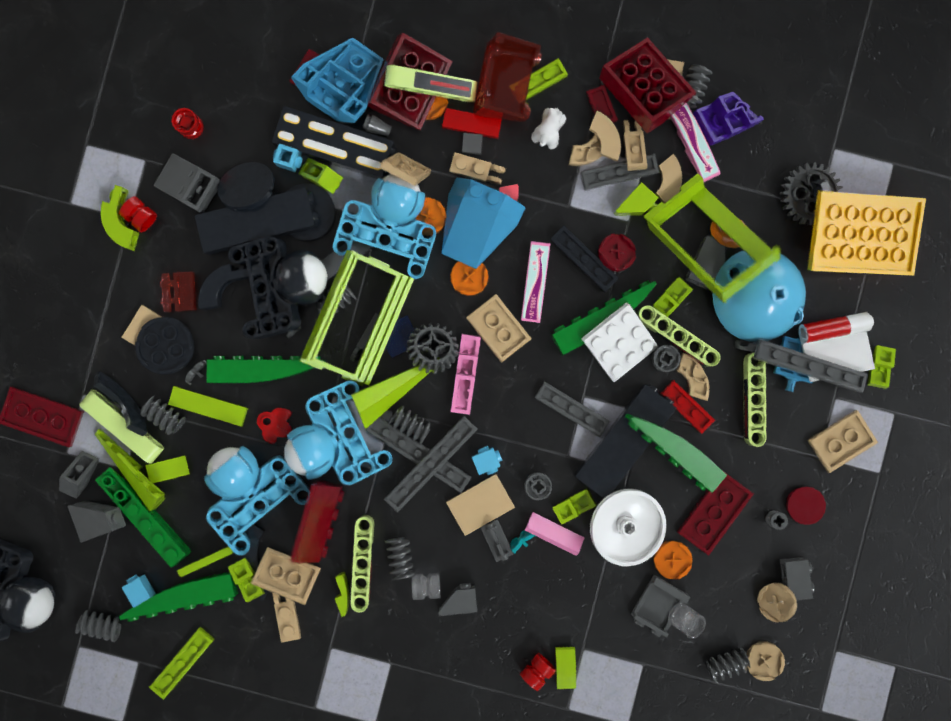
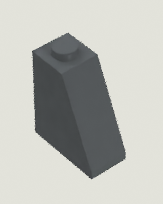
(710, 258)
(95, 519)

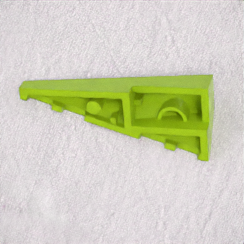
(381, 396)
(130, 468)

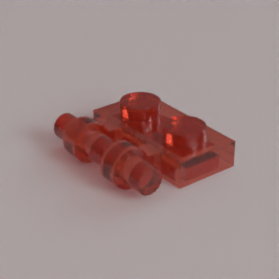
(184, 291)

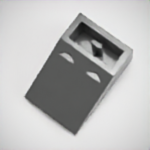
(187, 183)

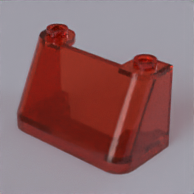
(506, 78)

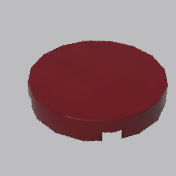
(617, 252)
(806, 505)

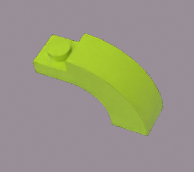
(114, 223)

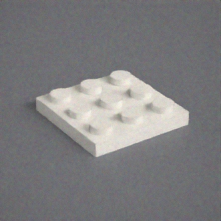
(620, 342)

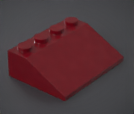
(646, 84)
(404, 105)
(317, 522)

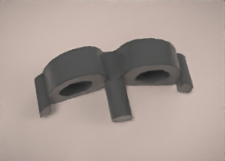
(194, 371)

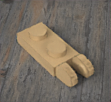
(634, 147)
(475, 168)
(286, 619)

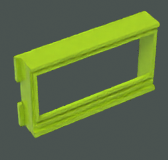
(696, 192)
(381, 330)

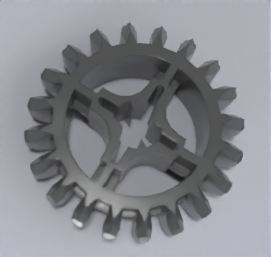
(448, 345)

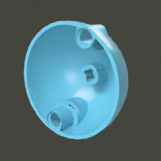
(764, 305)

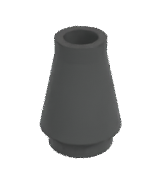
(376, 126)

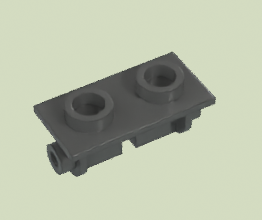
(497, 540)

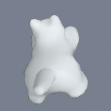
(548, 130)

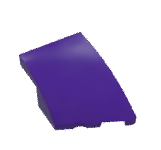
(725, 118)

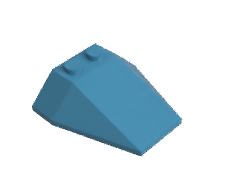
(340, 80)
(477, 221)

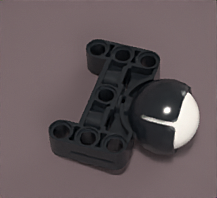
(288, 280)
(23, 600)

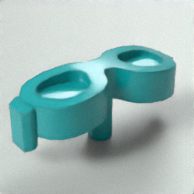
(516, 543)

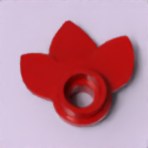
(277, 425)

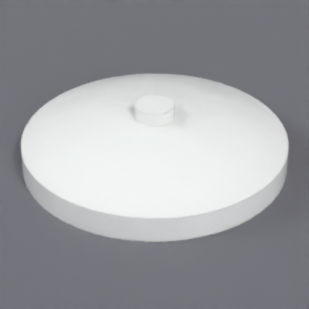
(628, 527)

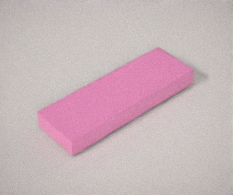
(554, 534)

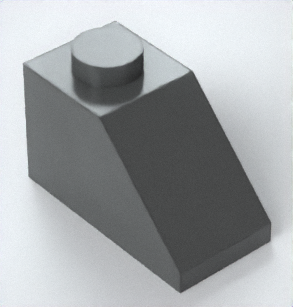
(78, 474)
(460, 601)

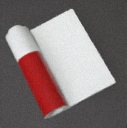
(840, 341)

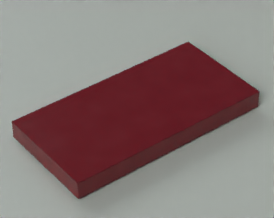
(41, 417)
(715, 514)

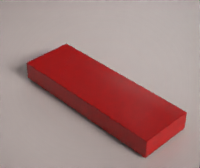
(471, 123)
(688, 407)

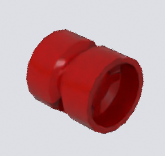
(184, 119)
(141, 216)
(537, 672)

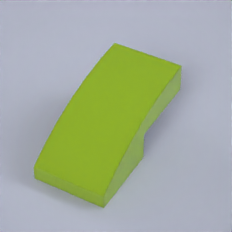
(672, 296)
(883, 361)
(167, 469)
(574, 505)
(242, 575)
(342, 599)
(565, 668)

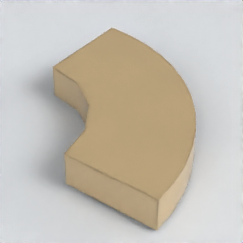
(607, 135)
(585, 153)
(671, 179)
(695, 377)

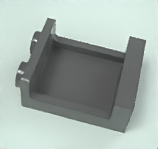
(656, 604)

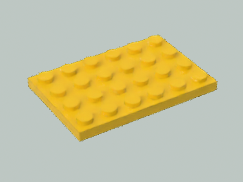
(866, 233)

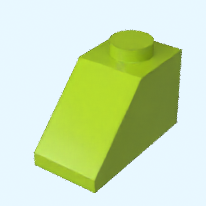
(321, 175)
(638, 202)

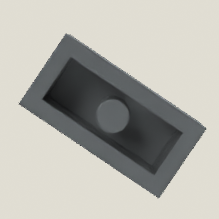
(797, 577)

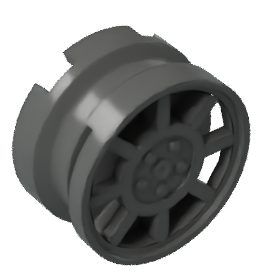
(665, 358)
(538, 486)

